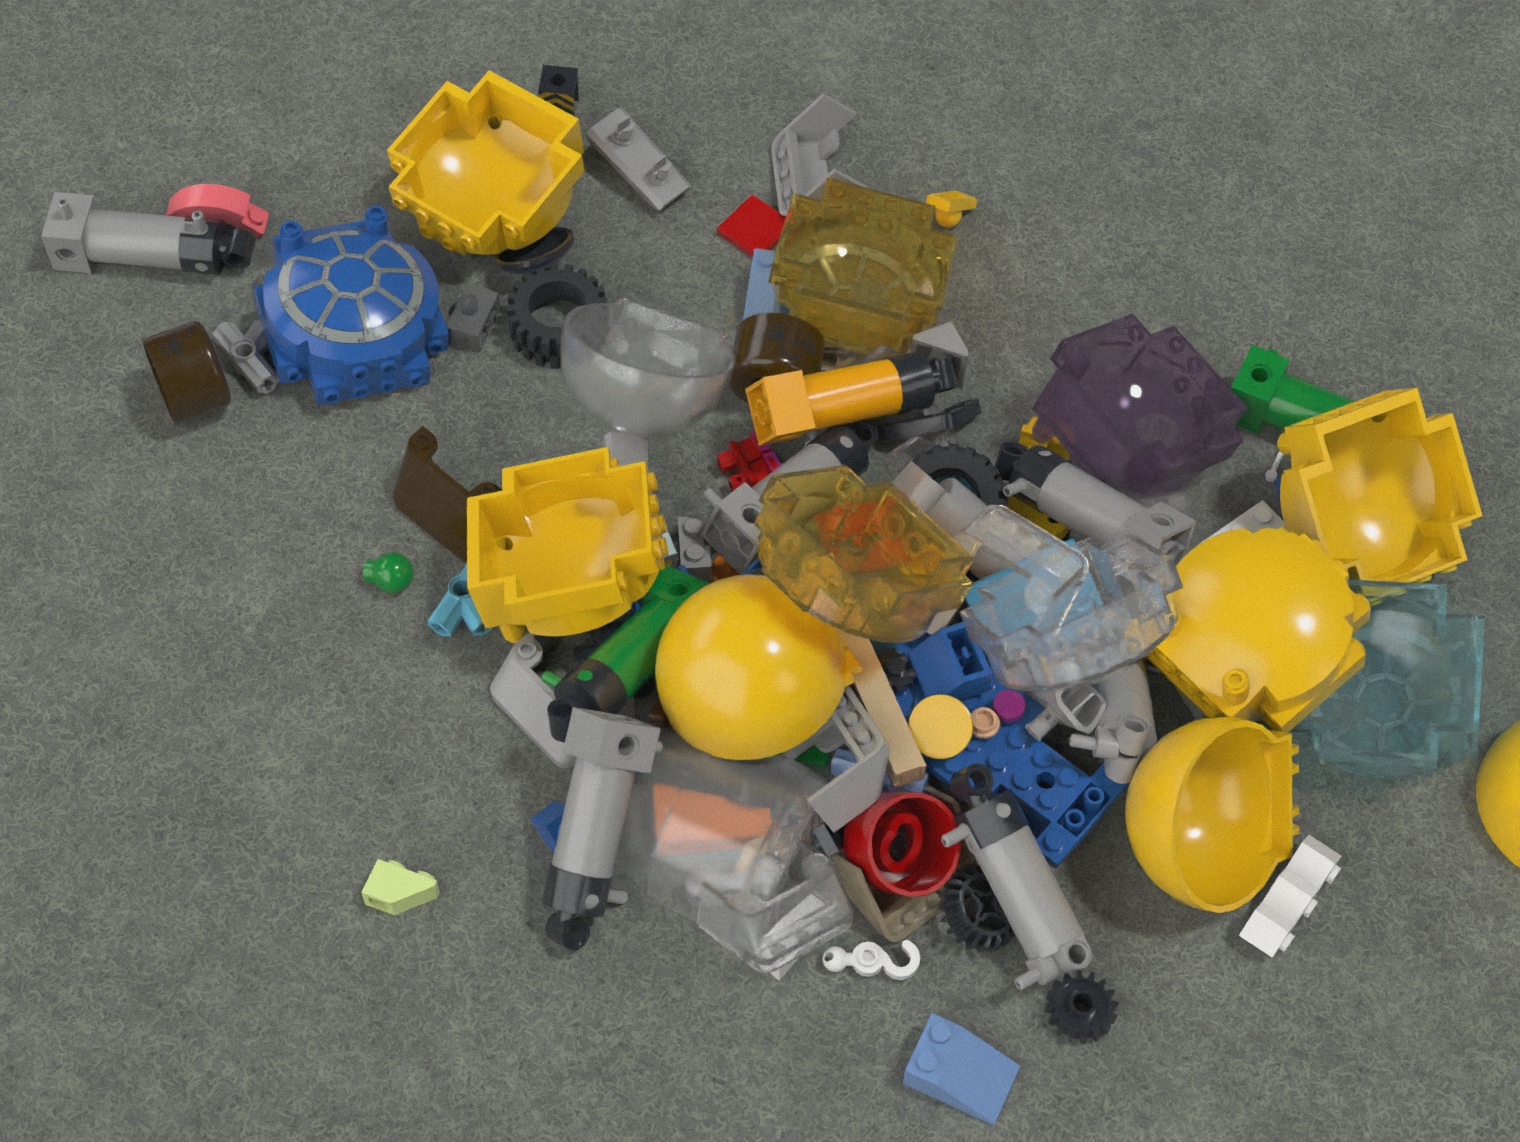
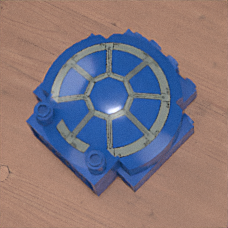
(350, 310)

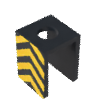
(559, 87)

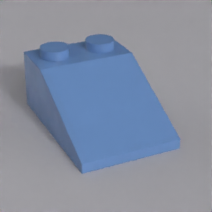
(960, 1070)

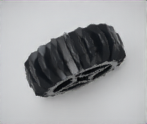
(969, 907)

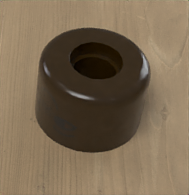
(773, 346)
(187, 371)

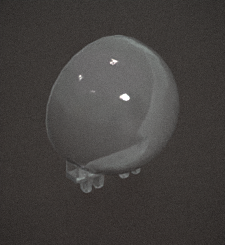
(643, 367)

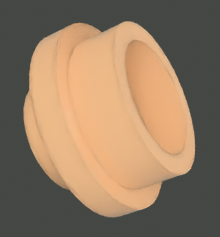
(985, 723)

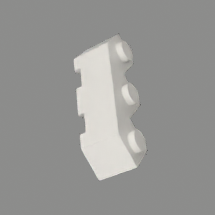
(1291, 896)

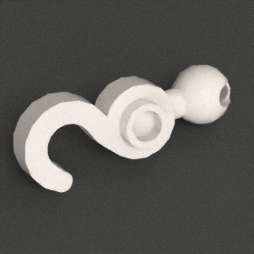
(870, 959)

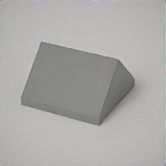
(943, 343)

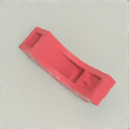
(220, 203)

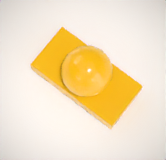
(950, 206)

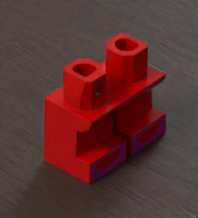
(749, 460)

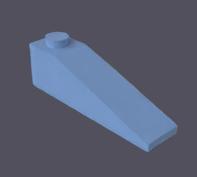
(761, 293)

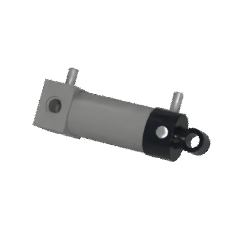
(81, 234)
(1087, 504)
(732, 522)
(580, 875)

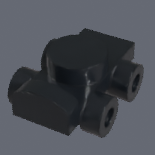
(895, 667)

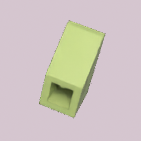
(398, 889)

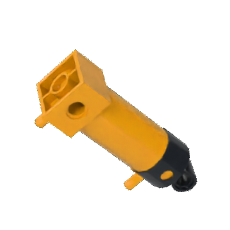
(797, 403)

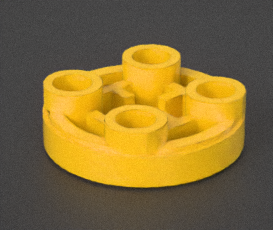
(941, 726)

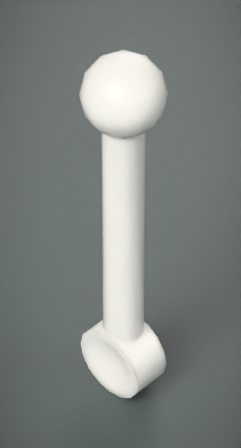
(1272, 474)

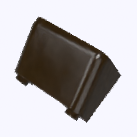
(434, 497)

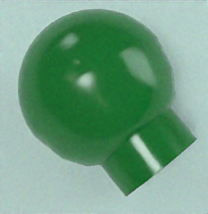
(389, 572)

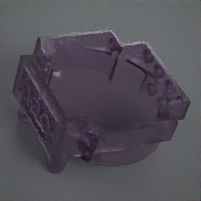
(1138, 408)

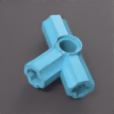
(455, 608)

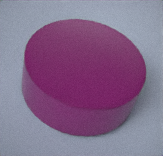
(1009, 706)

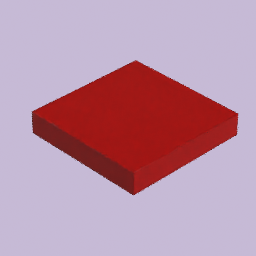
(753, 226)

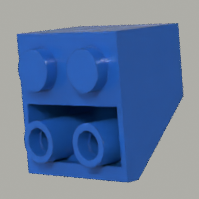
(951, 664)

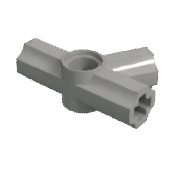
(247, 354)

